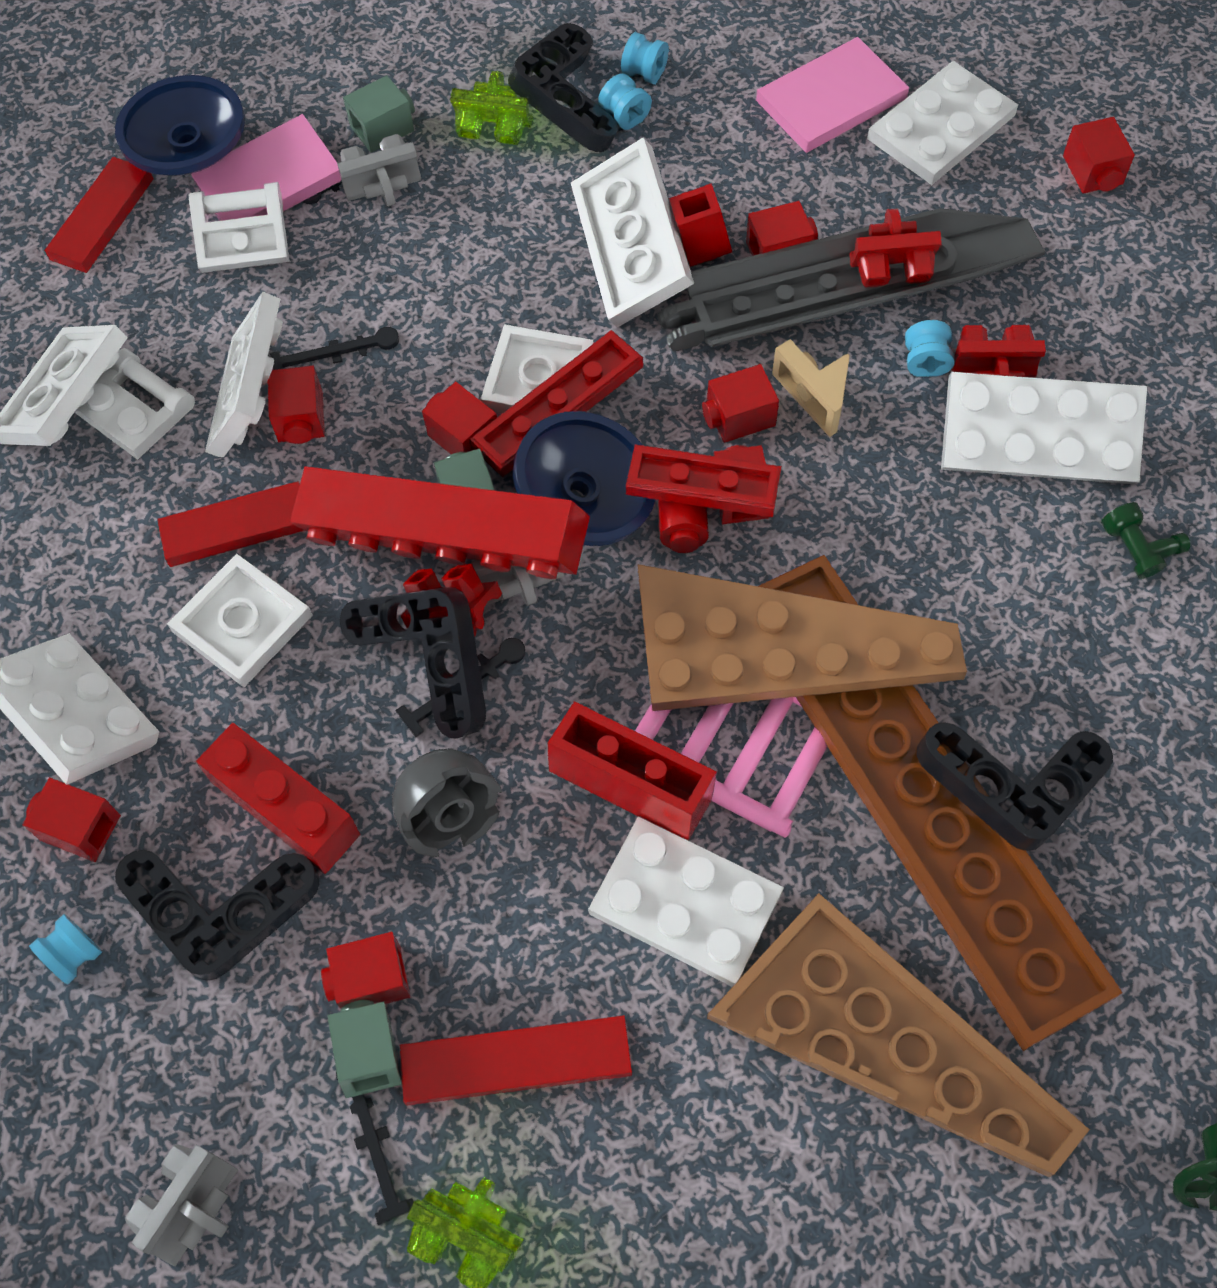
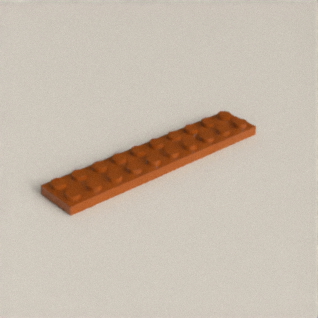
(976, 883)

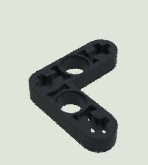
(584, 119)
(437, 637)
(1030, 799)
(203, 927)

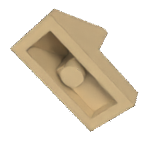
(814, 389)

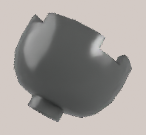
(444, 799)

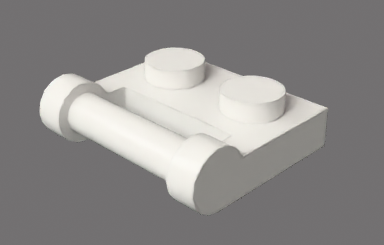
(240, 240)
(127, 418)

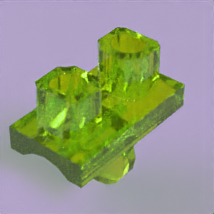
(493, 104)
(468, 1222)

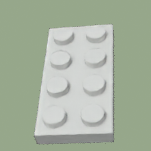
(631, 233)
(1044, 428)

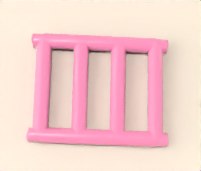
(729, 793)

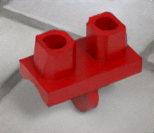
(895, 244)
(1014, 355)
(462, 578)

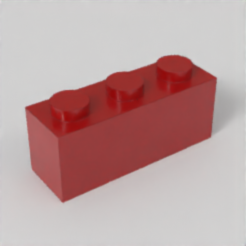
(631, 770)
(279, 797)

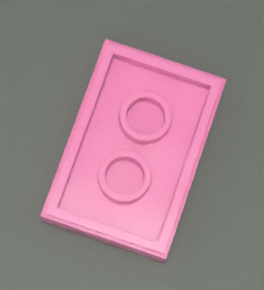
(832, 94)
(284, 155)

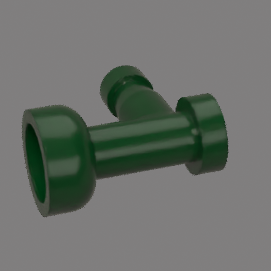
(1149, 556)

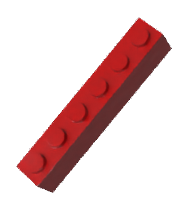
(442, 521)

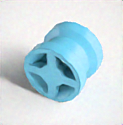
(644, 58)
(625, 101)
(929, 348)
(65, 949)

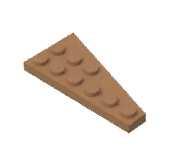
(754, 643)
(867, 1021)

